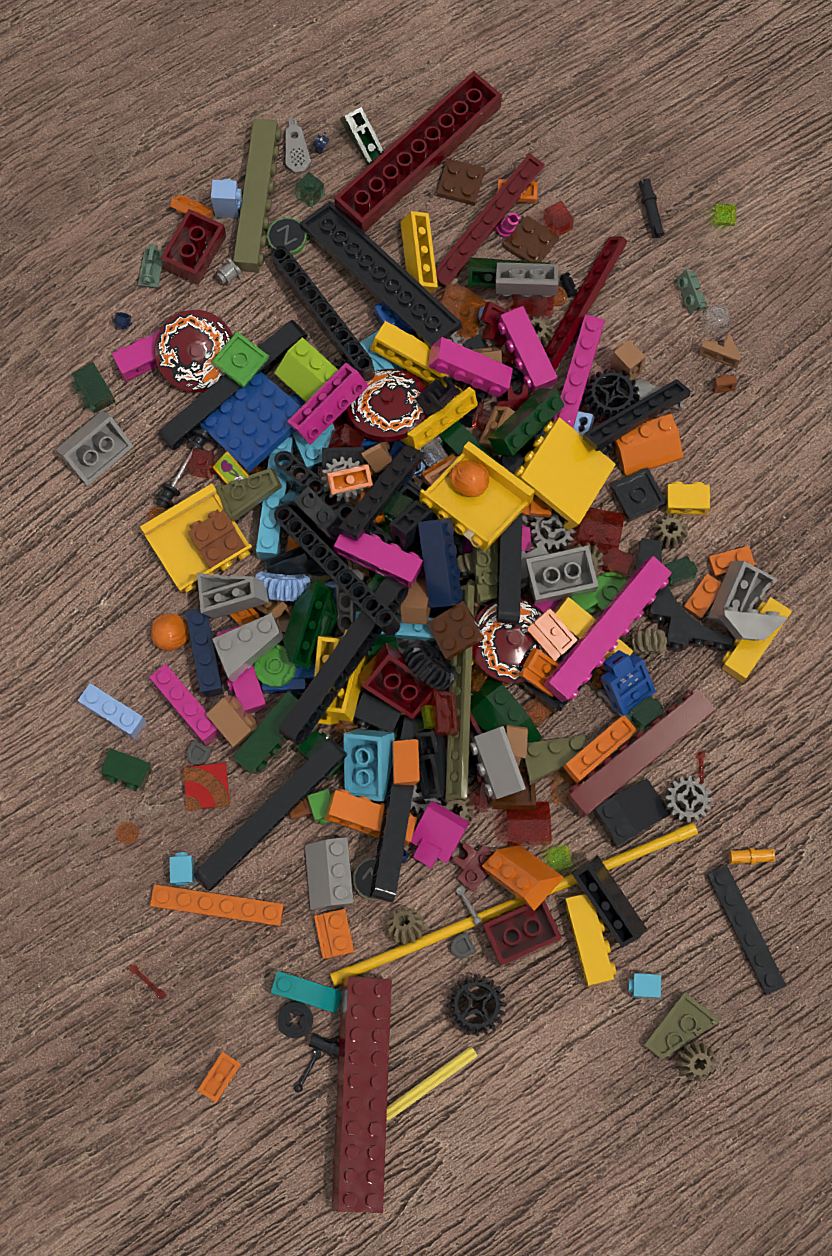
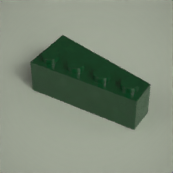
(266, 739)

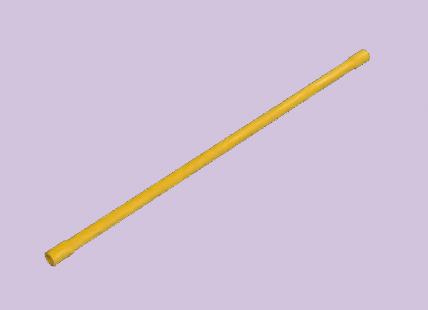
(351, 971)

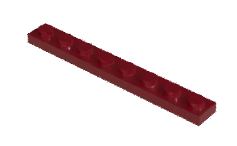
(488, 219)
(584, 299)

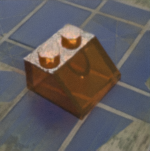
(465, 307)

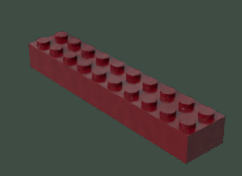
(418, 151)
(362, 1095)

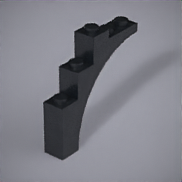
(681, 626)

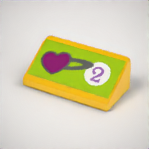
(229, 469)

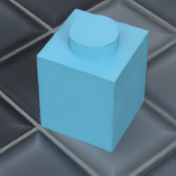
(182, 869)
(645, 986)

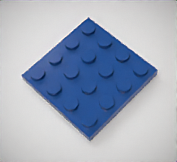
(252, 421)

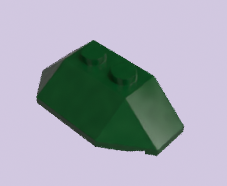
(311, 617)
(495, 707)

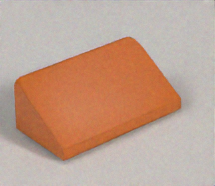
(349, 479)
(405, 762)

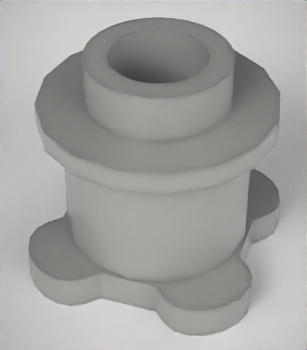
(228, 272)

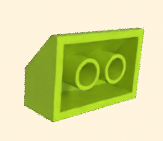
(304, 370)

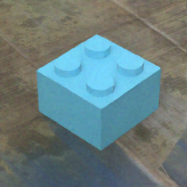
(312, 454)

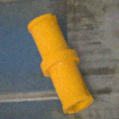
(751, 856)

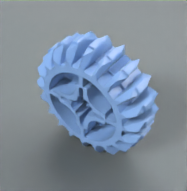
(284, 586)

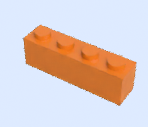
(360, 814)

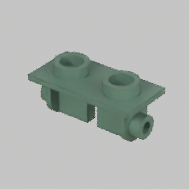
(151, 267)
(688, 285)

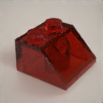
(601, 529)
(529, 826)

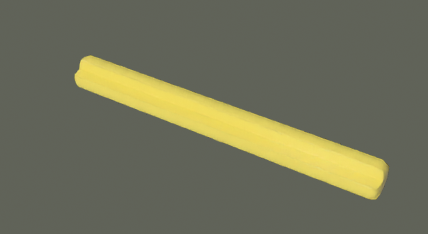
(430, 1082)

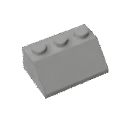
(527, 279)
(94, 447)
(561, 575)
(497, 763)
(329, 874)

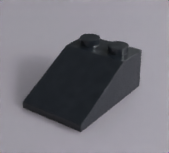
(631, 813)

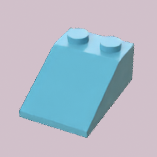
(368, 762)

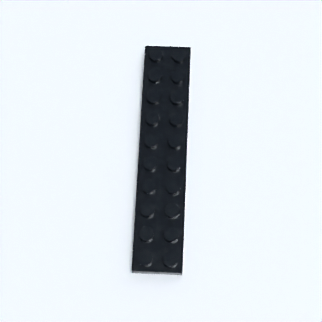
(380, 275)

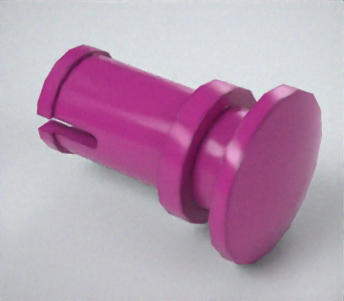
(508, 225)

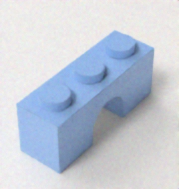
(112, 710)

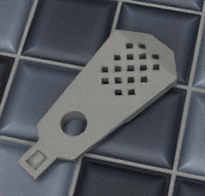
(293, 146)

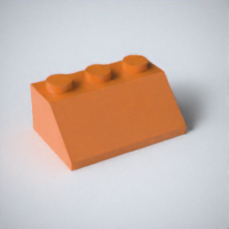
(649, 445)
(522, 875)

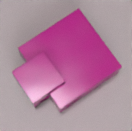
(438, 834)

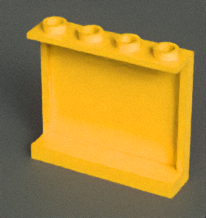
(441, 420)
(565, 471)
(482, 516)
(174, 546)

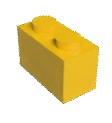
(687, 498)

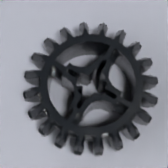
(598, 387)
(429, 665)
(465, 990)

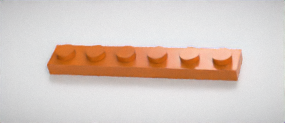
(217, 905)

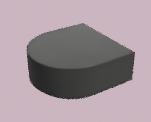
(198, 753)
(462, 946)

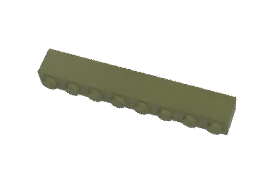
(256, 195)

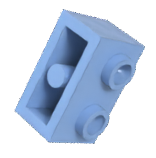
(226, 198)

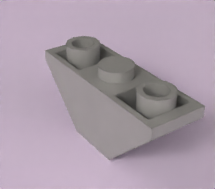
(750, 624)

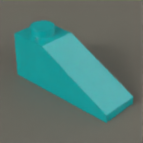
(306, 992)

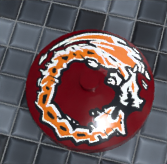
(187, 348)
(388, 406)
(505, 645)

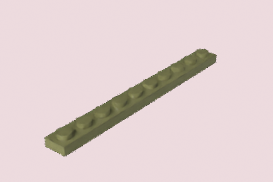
(459, 745)

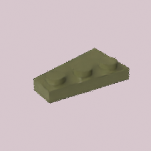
(247, 493)
(485, 573)
(550, 756)
(680, 1026)

